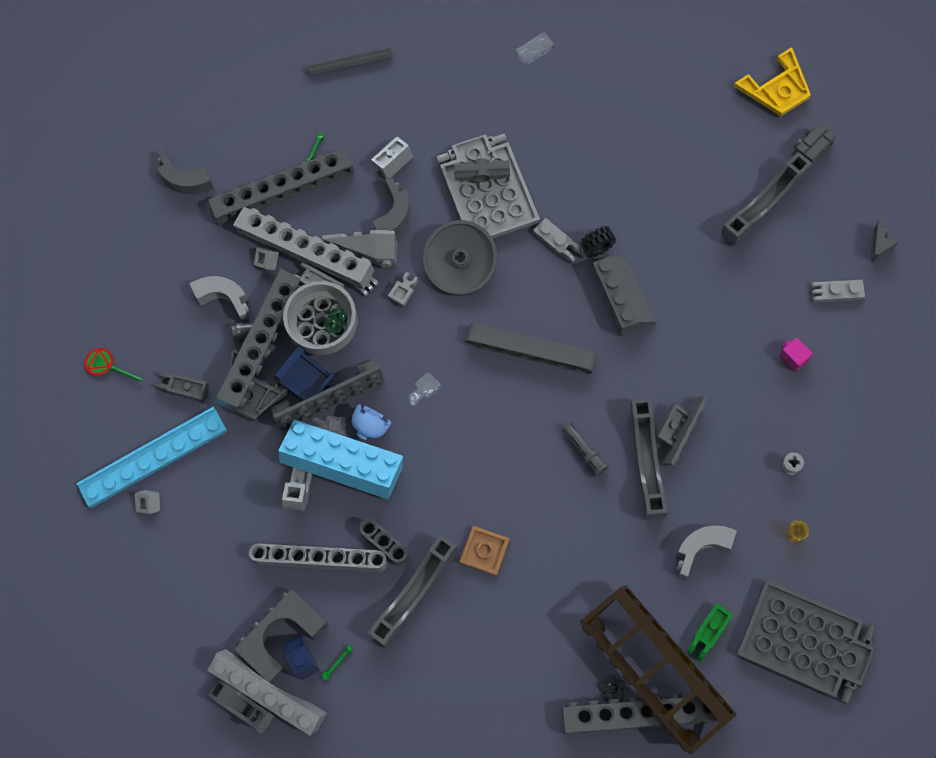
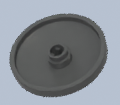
(460, 257)

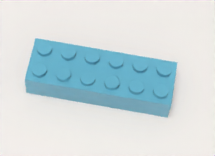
(341, 459)

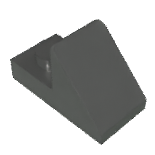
(881, 244)

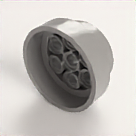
(308, 300)

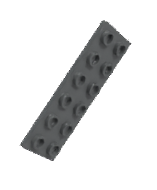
(369, 376)

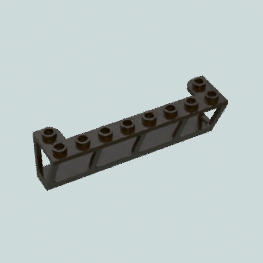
(672, 654)

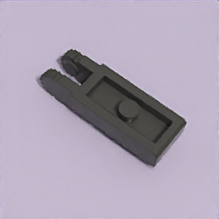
(183, 386)

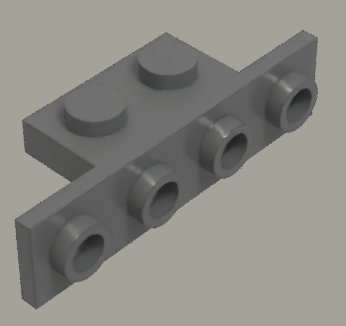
(677, 427)

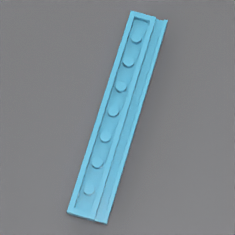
(151, 457)

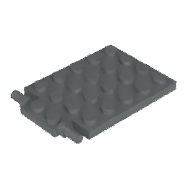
(807, 641)

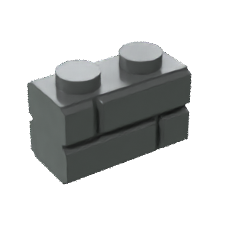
(815, 143)

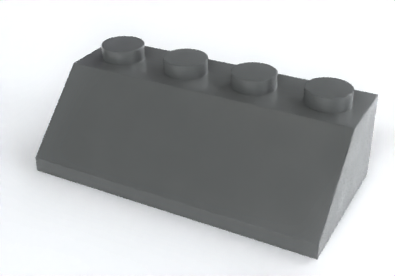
(622, 294)

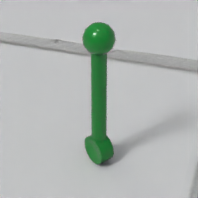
(320, 136)
(326, 675)

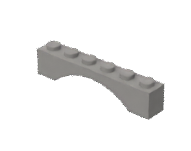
(290, 708)

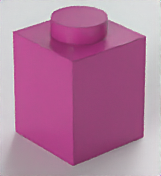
(795, 354)

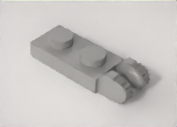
(556, 239)

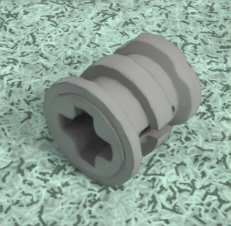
(797, 461)

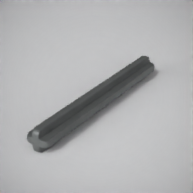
(348, 61)

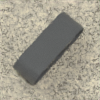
(378, 534)

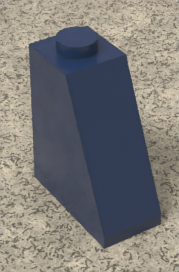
(300, 658)

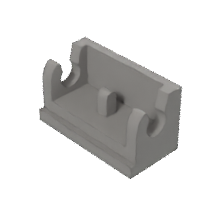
(392, 157)

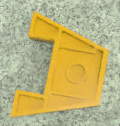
(781, 92)

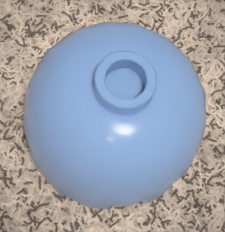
(369, 423)

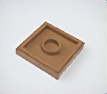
(484, 551)

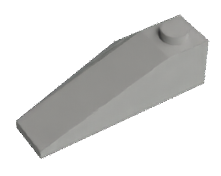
(378, 246)

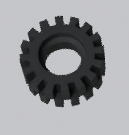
(598, 241)

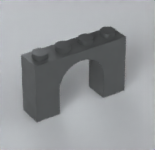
(254, 647)

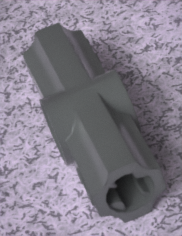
(482, 170)

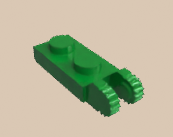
(710, 630)

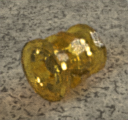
(804, 531)

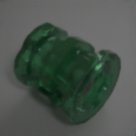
(339, 321)

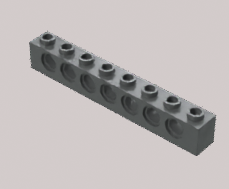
(290, 188)
(226, 397)
(573, 725)

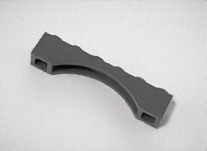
(747, 218)
(649, 473)
(403, 606)

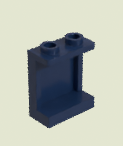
(303, 375)

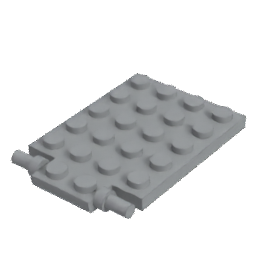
(498, 204)

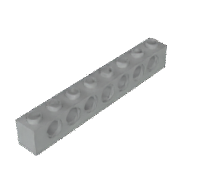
(250, 217)

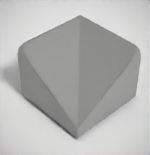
(266, 258)
(147, 501)

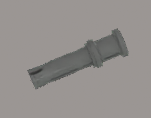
(590, 456)

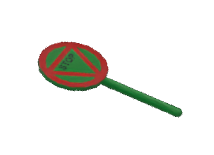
(101, 361)

